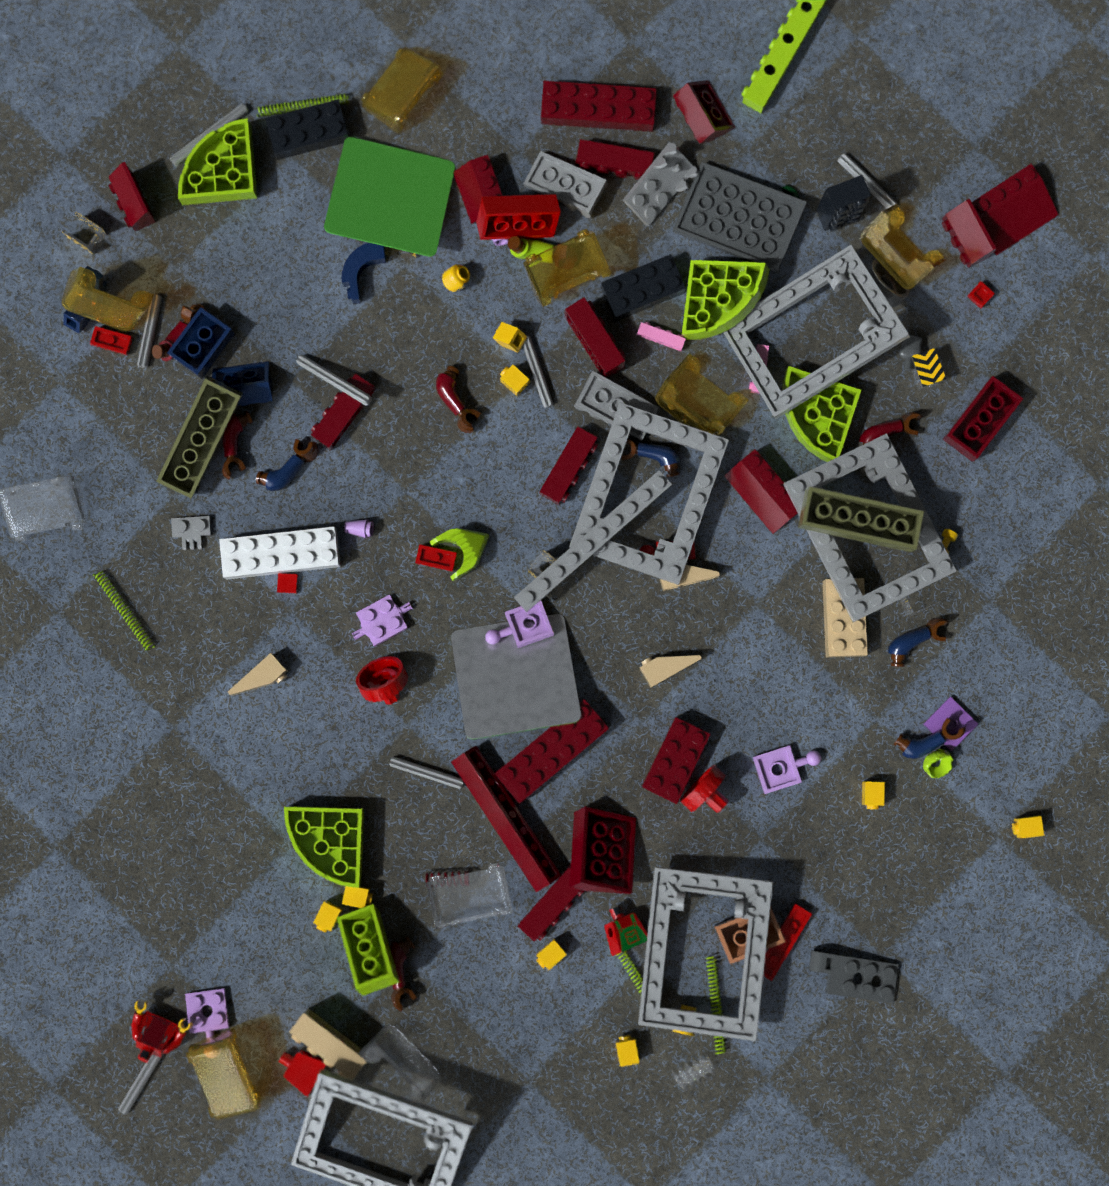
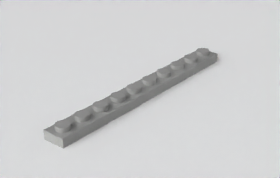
(592, 541)

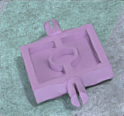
(382, 620)

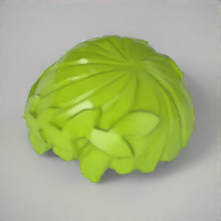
(944, 766)

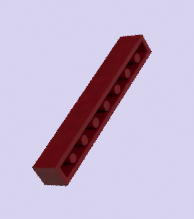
(506, 818)

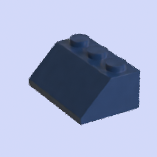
(201, 343)
(250, 379)

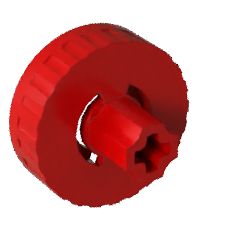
(375, 680)
(706, 791)

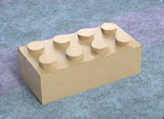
(842, 635)
(328, 1044)

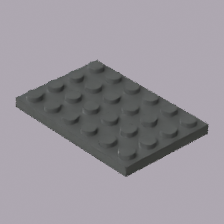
(739, 216)

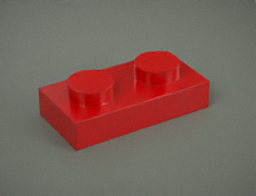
(111, 340)
(436, 558)

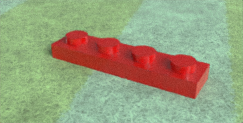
(790, 929)

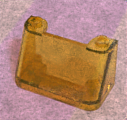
(401, 87)
(896, 250)
(565, 266)
(85, 300)
(697, 400)
(224, 1076)

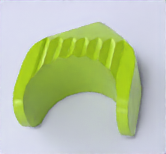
(470, 542)

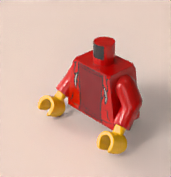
(155, 1033)

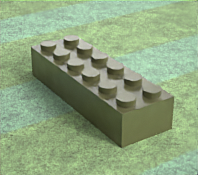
(199, 437)
(860, 519)

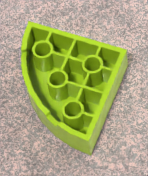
(220, 167)
(721, 295)
(824, 418)
(328, 841)

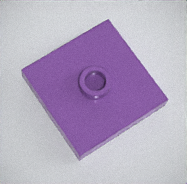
(958, 717)

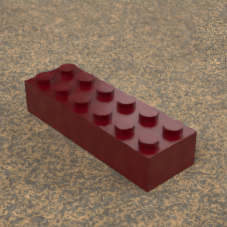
(598, 106)
(550, 753)

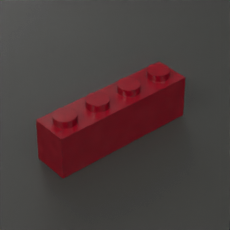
(613, 159)
(340, 415)
(568, 465)
(549, 907)

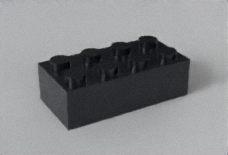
(307, 129)
(843, 203)
(643, 287)

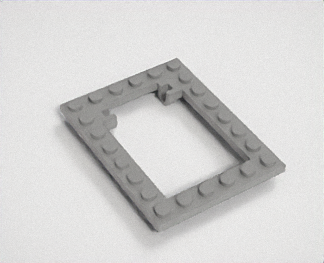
(840, 268)
(883, 457)
(670, 563)
(668, 894)
(448, 1128)

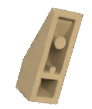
(690, 576)
(661, 668)
(265, 673)

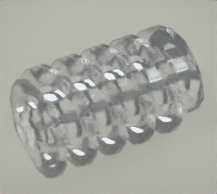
(694, 1072)

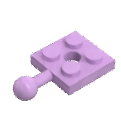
(523, 635)
(789, 775)
(219, 1017)

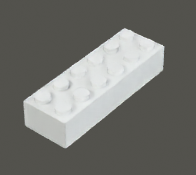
(279, 553)

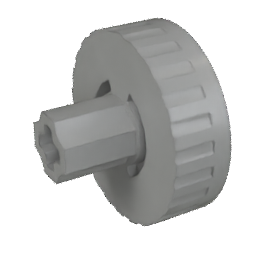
(887, 284)

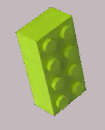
(367, 950)

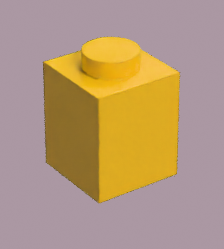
(509, 337)
(514, 379)
(873, 794)
(1028, 827)
(357, 897)
(327, 916)
(550, 954)
(627, 1051)

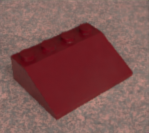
(1015, 208)
(602, 851)

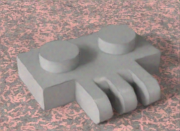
(191, 530)

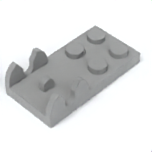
(660, 183)
(571, 184)
(602, 397)

